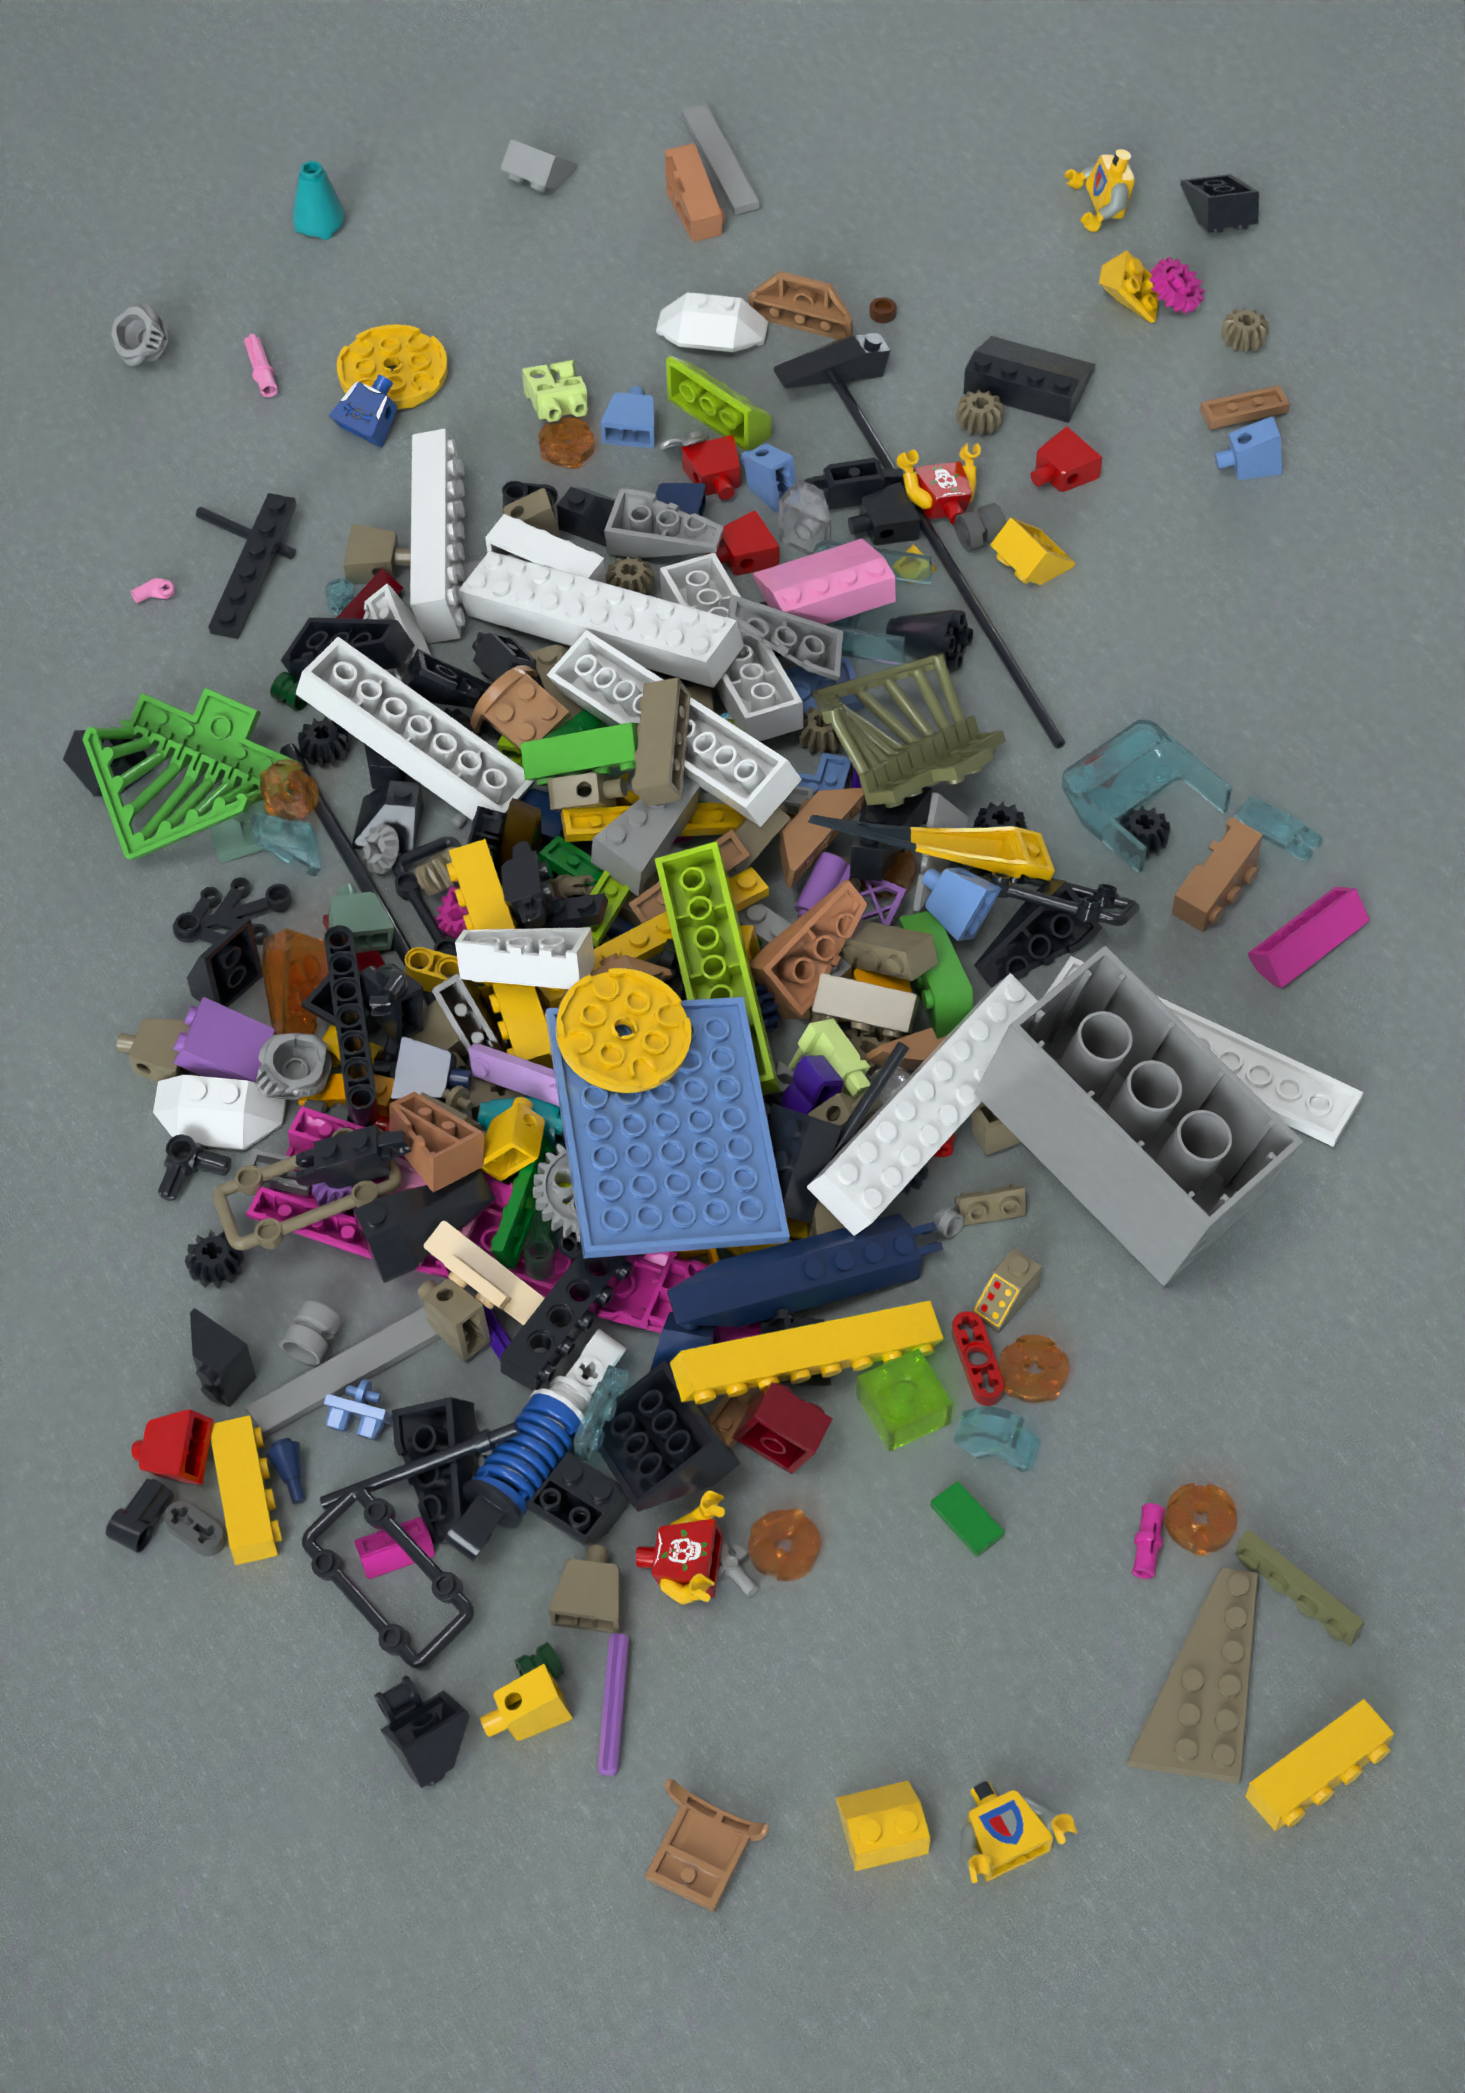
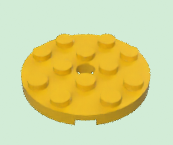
(419, 361)
(628, 1062)

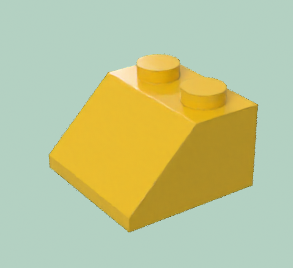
(1030, 552)
(883, 1825)

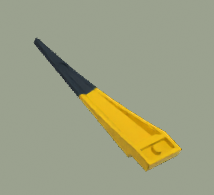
(994, 849)

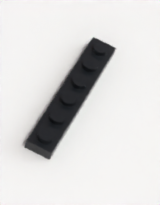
(252, 566)

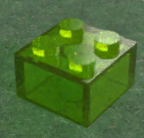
(904, 1400)

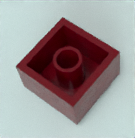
(782, 1427)

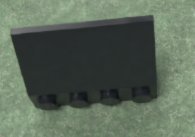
(1028, 377)
(662, 1444)

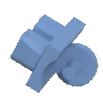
(342, 1409)

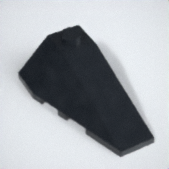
(837, 361)
(1035, 937)
(402, 1222)

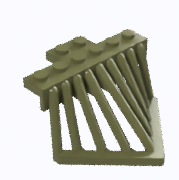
(897, 770)

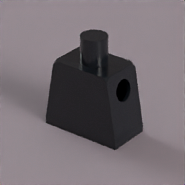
(887, 517)

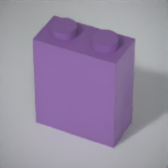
(221, 1042)

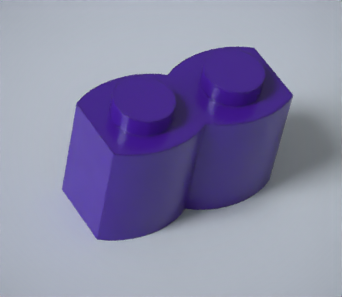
(812, 1084)

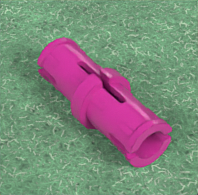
(1148, 1541)

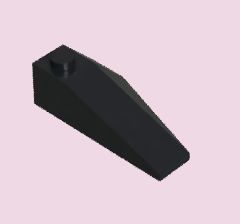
(442, 682)
(426, 1430)

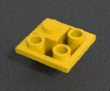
(1130, 285)

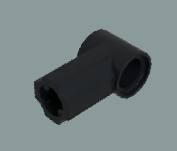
(135, 1523)

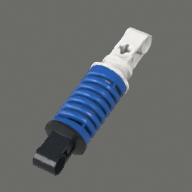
(524, 1462)

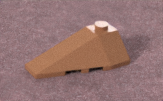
(809, 946)

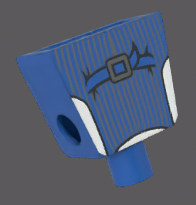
(367, 411)

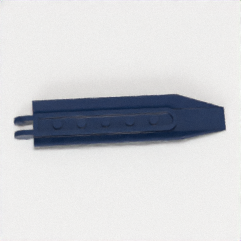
(802, 1274)

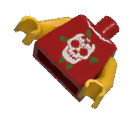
(941, 488)
(687, 1553)

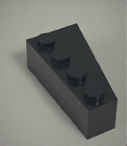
(377, 639)
(873, 858)

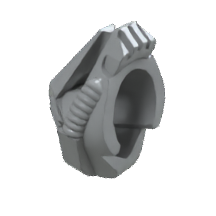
(139, 335)
(293, 1066)

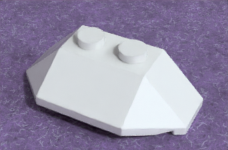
(712, 323)
(388, 606)
(217, 1111)

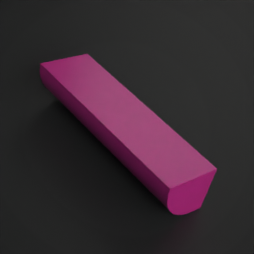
(1309, 936)

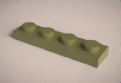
(1306, 1593)

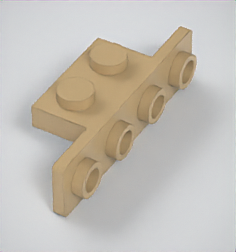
(482, 1272)

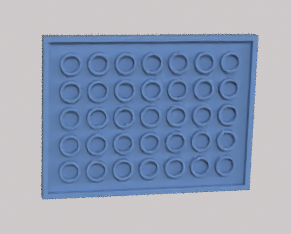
(678, 1160)

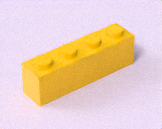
(243, 1490)
(1320, 1765)

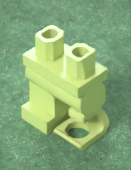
(555, 397)
(830, 1041)

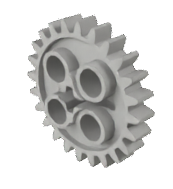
(551, 1196)

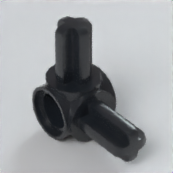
(180, 1167)

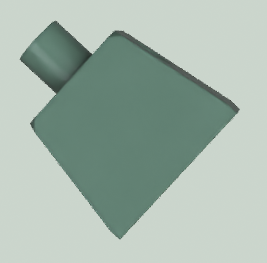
(363, 916)

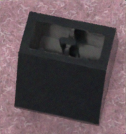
(79, 762)
(579, 1500)

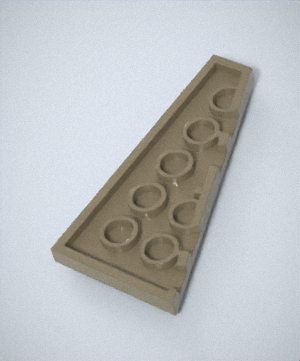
(1203, 1705)

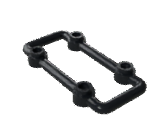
(409, 889)
(1088, 910)
(445, 1585)

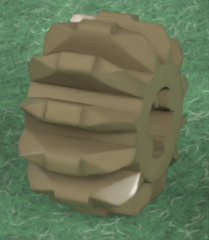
(1245, 330)
(979, 412)
(631, 575)
(817, 734)
(433, 873)

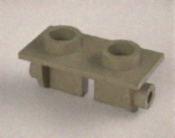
(991, 1206)

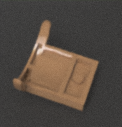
(519, 708)
(701, 1849)

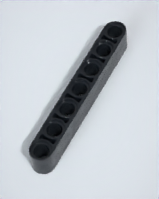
(344, 984)

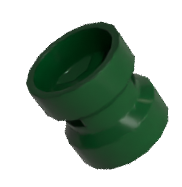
(284, 690)
(544, 1655)

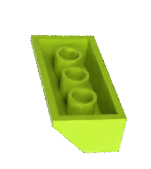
(716, 404)

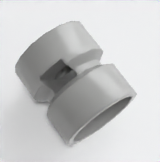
(309, 1336)

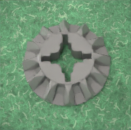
(387, 840)

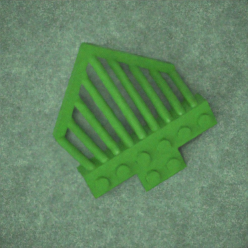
(210, 740)

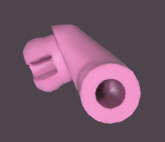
(154, 588)

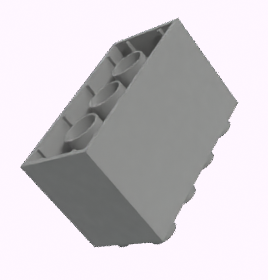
(1135, 1115)

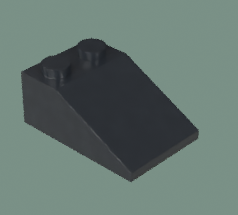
(1222, 202)
(227, 966)

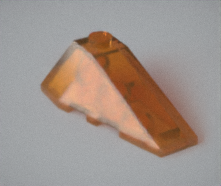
(291, 970)

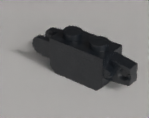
(850, 481)
(499, 654)
(528, 886)
(351, 1157)

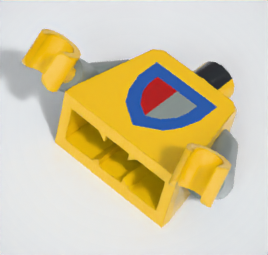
(1108, 185)
(1008, 1832)

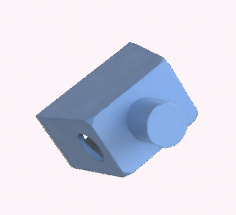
(629, 419)
(1253, 451)
(768, 473)
(959, 900)

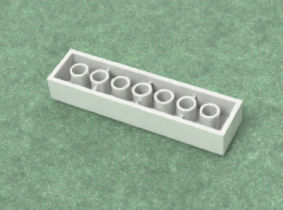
(437, 536)
(755, 683)
(410, 731)

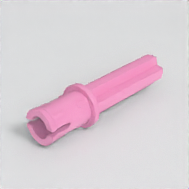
(262, 371)

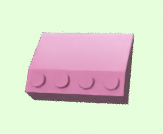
(830, 583)

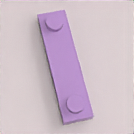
(513, 1073)

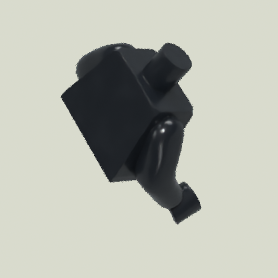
(396, 1005)

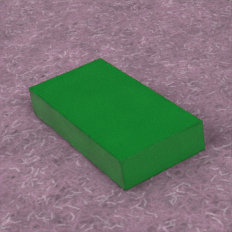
(967, 1518)

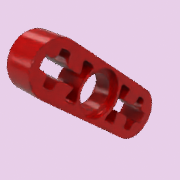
(979, 1344)

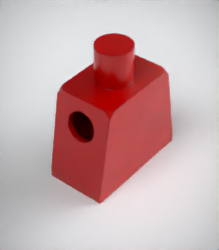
(1066, 462)
(713, 464)
(748, 545)
(175, 1446)

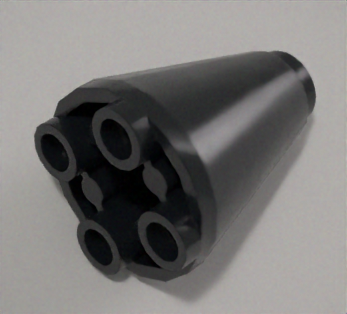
(934, 634)

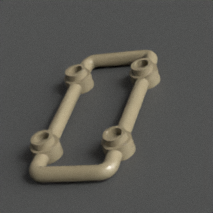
(270, 1232)

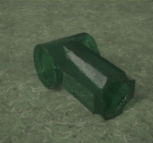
(540, 1244)

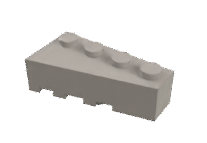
(640, 835)

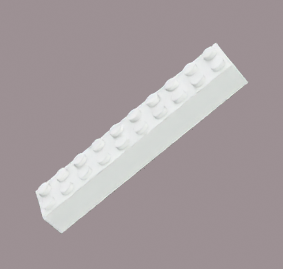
(565, 605)
(717, 752)
(919, 1113)

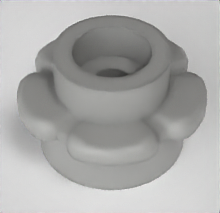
(948, 1222)

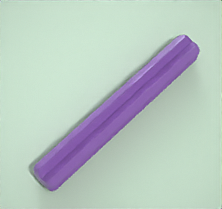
(613, 1704)

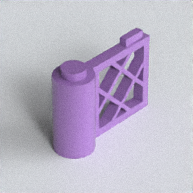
(831, 872)

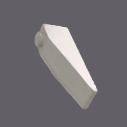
(655, 529)
(796, 638)
(941, 815)

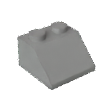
(536, 166)

